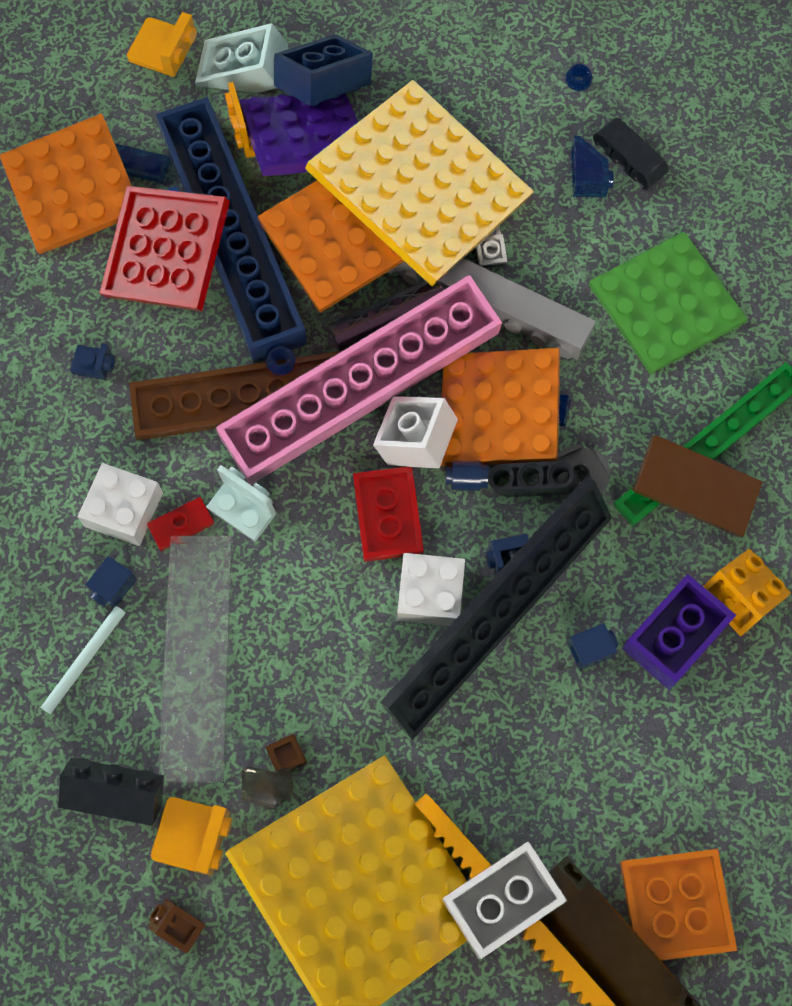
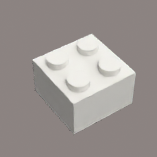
(415, 432)
(120, 504)
(430, 589)

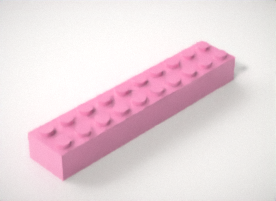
(359, 379)

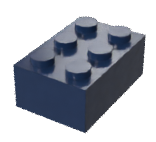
(322, 69)

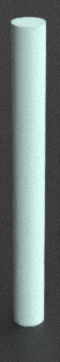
(82, 660)

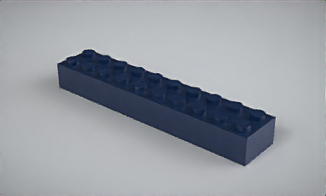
(244, 254)

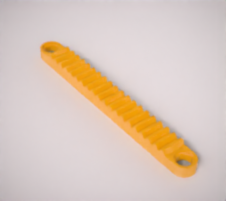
(542, 938)

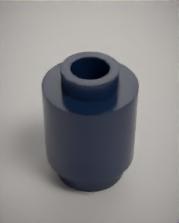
(467, 475)

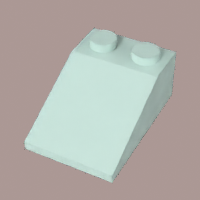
(242, 59)

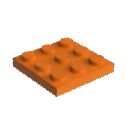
(679, 904)

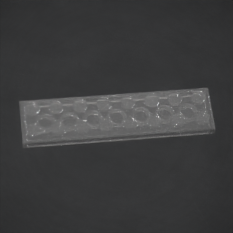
(196, 660)

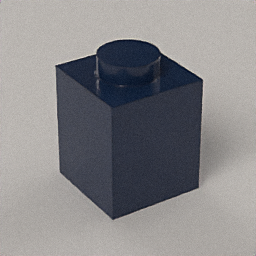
(110, 583)
(593, 646)

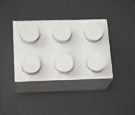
(504, 900)

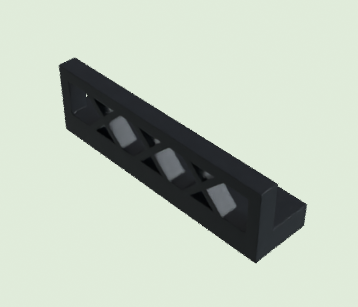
(370, 319)

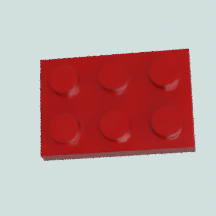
(388, 513)

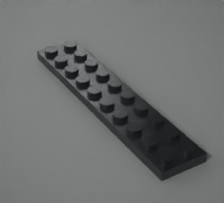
(497, 609)

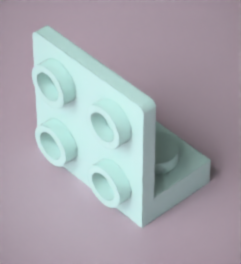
(241, 504)

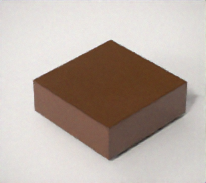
(286, 753)

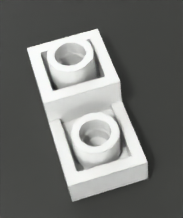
(491, 249)

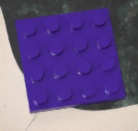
(291, 133)

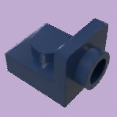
(93, 361)
(504, 548)

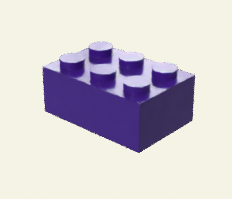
(678, 631)

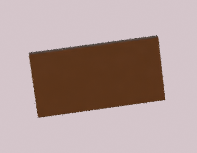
(697, 486)

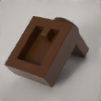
(175, 925)

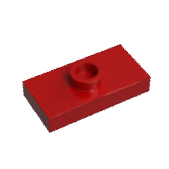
(180, 522)

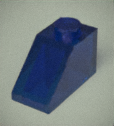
(589, 170)

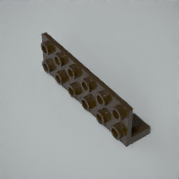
(609, 946)

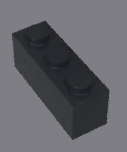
(111, 791)

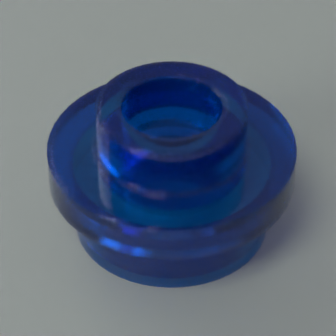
(582, 71)
(280, 353)

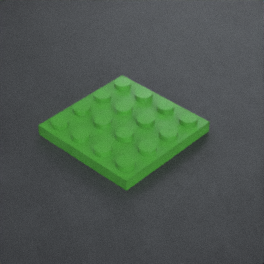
(667, 302)

